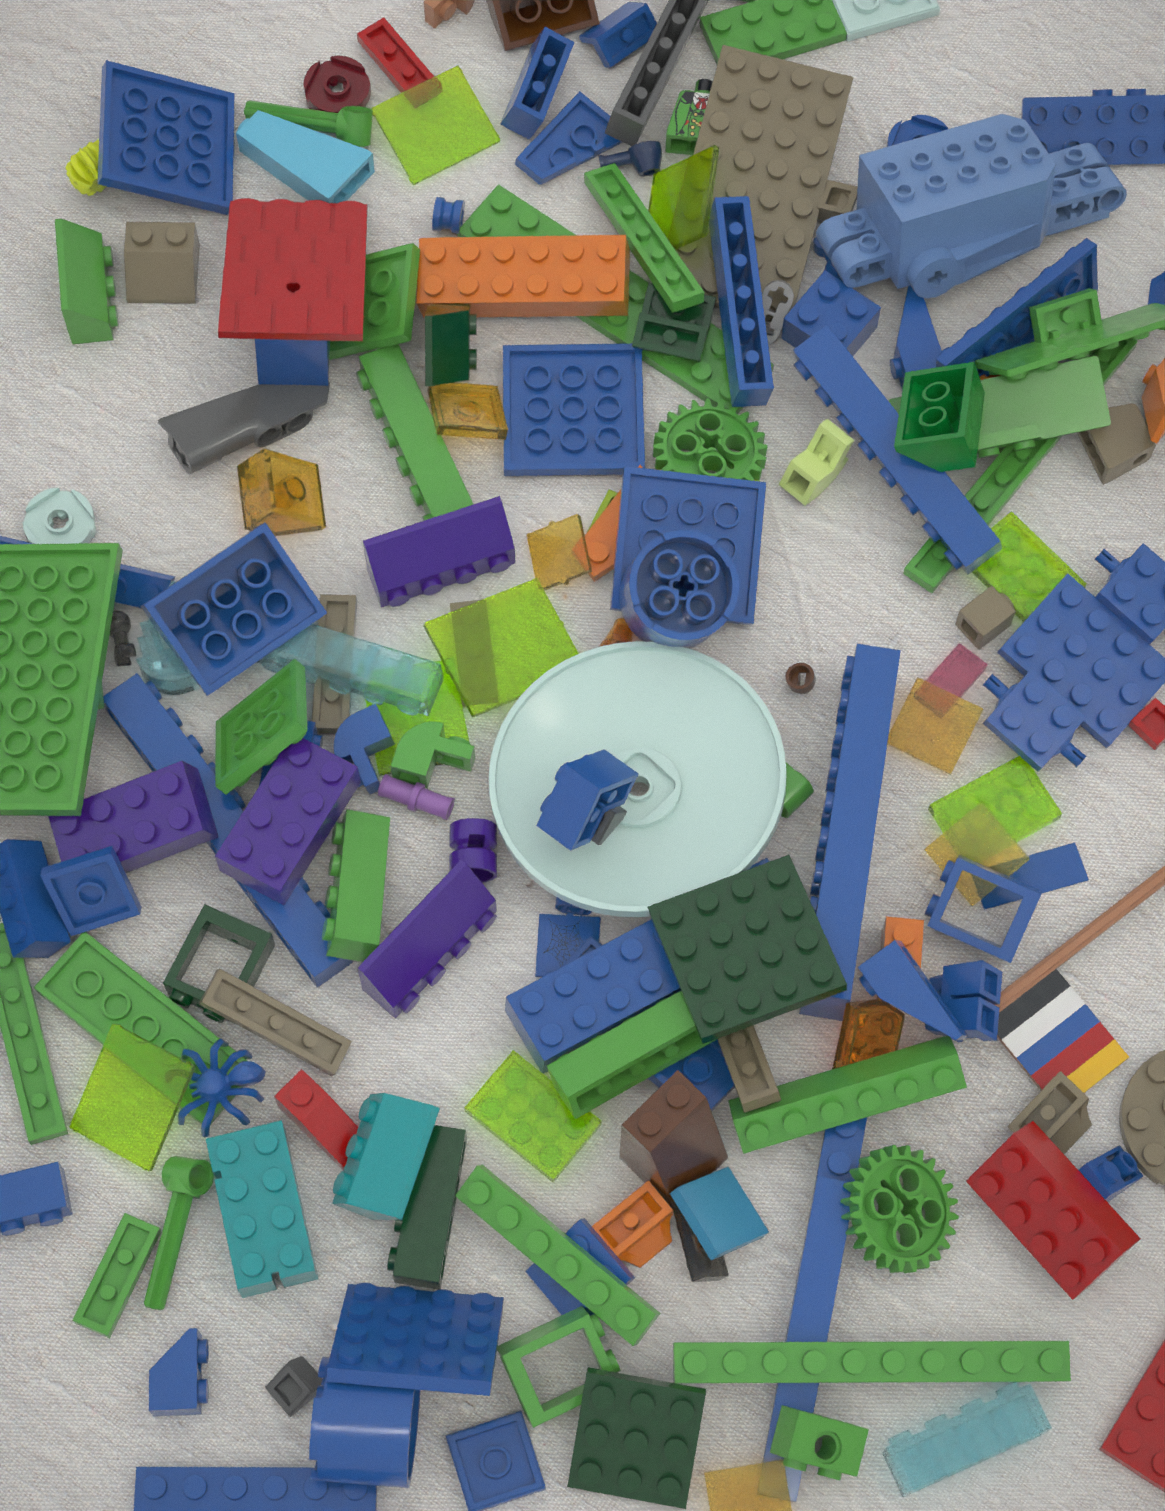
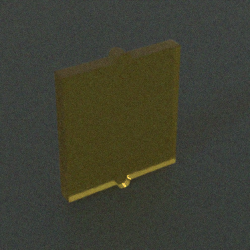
(559, 552)

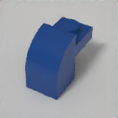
(361, 737)

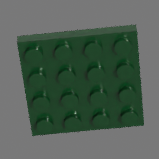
(746, 949)

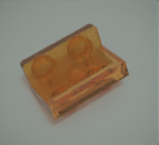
(868, 1031)

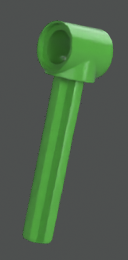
(351, 124)
(185, 1180)

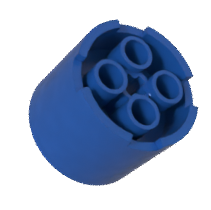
(653, 605)
(363, 1433)

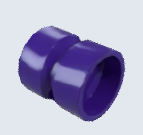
(474, 843)

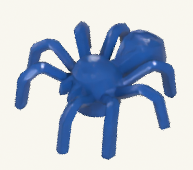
(215, 1084)

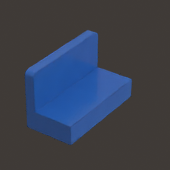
(621, 32)

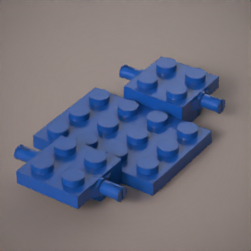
(1083, 661)

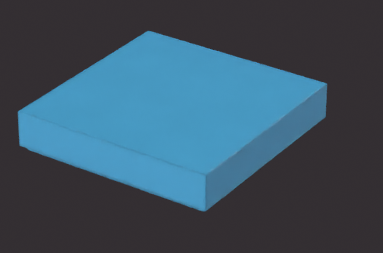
(719, 1213)

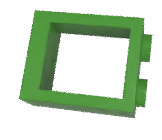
(514, 1349)

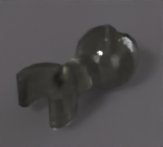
(119, 629)

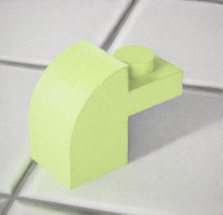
(818, 464)

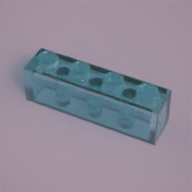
(965, 1439)

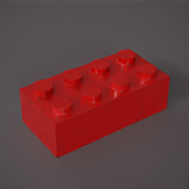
(1052, 1209)

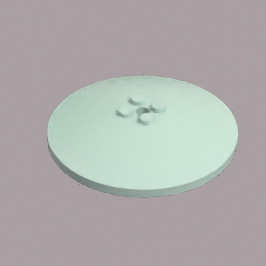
(690, 735)

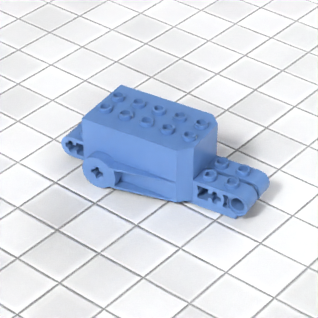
(963, 205)

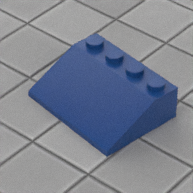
(234, 609)

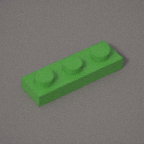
(117, 1275)

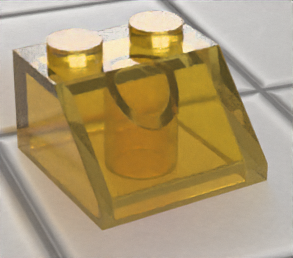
(281, 493)

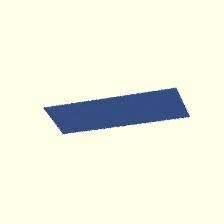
(1043, 871)

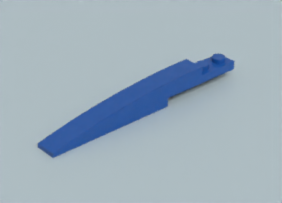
(818, 1269)

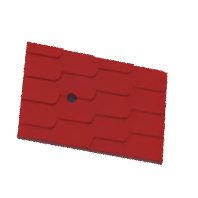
(294, 283)

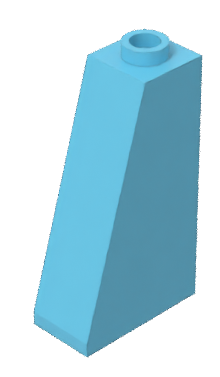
(305, 159)

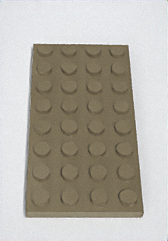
(777, 146)

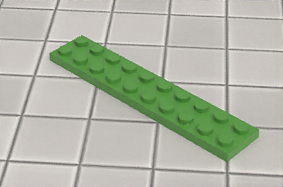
(508, 215)

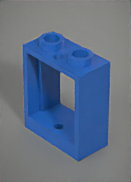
(1019, 924)

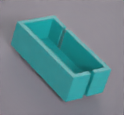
(261, 1208)

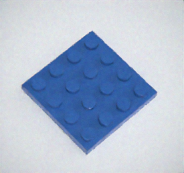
(166, 138)
(572, 409)
(713, 505)
(416, 1339)

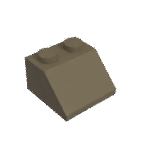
(161, 262)

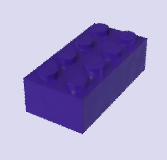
(140, 819)
(288, 819)

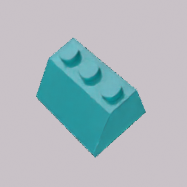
(384, 1156)

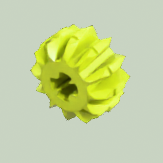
(84, 169)

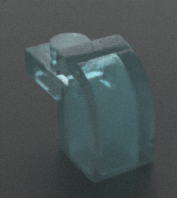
(162, 665)

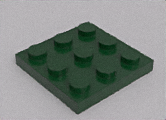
(636, 1438)

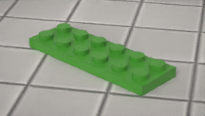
(102, 990)

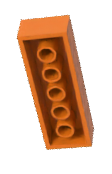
(526, 275)

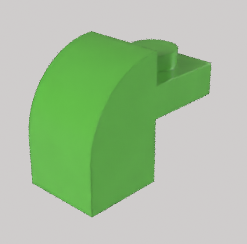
(425, 746)

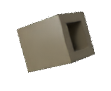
(985, 617)

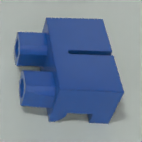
(971, 996)

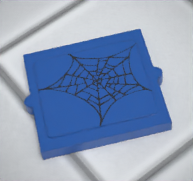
(560, 938)

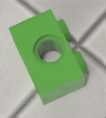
(840, 1447)

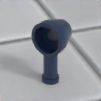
(644, 157)

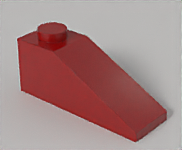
(317, 1116)

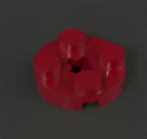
(330, 73)

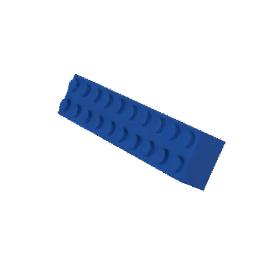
(852, 810)

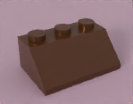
(523, 20)

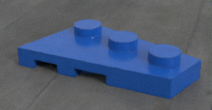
(567, 141)

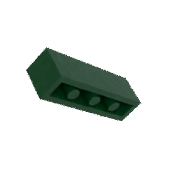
(429, 1212)

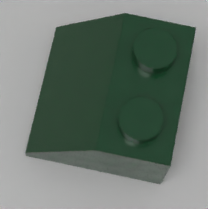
(448, 343)

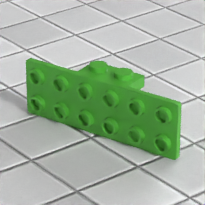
(1070, 330)
(1040, 406)

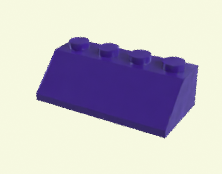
(439, 552)
(428, 940)

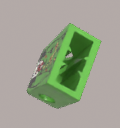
(687, 119)

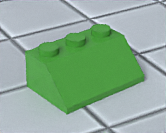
(85, 283)

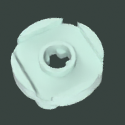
(54, 503)

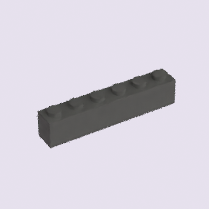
(654, 69)

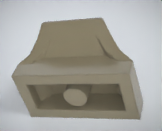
(1058, 1111)

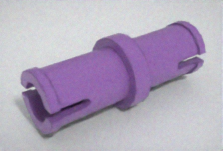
(416, 797)

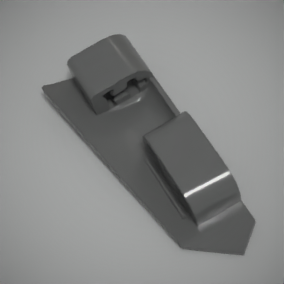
(238, 419)

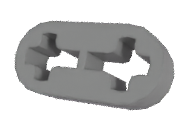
(782, 308)

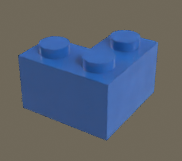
(583, 795)

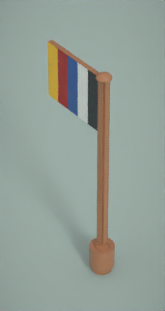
(1048, 1022)

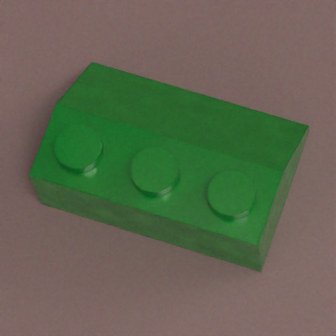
(941, 416)

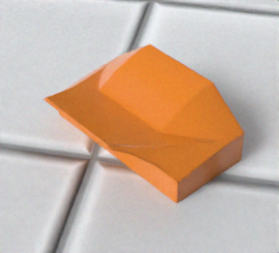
(637, 1226)

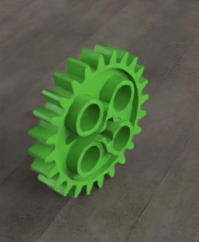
(710, 448)
(899, 1209)

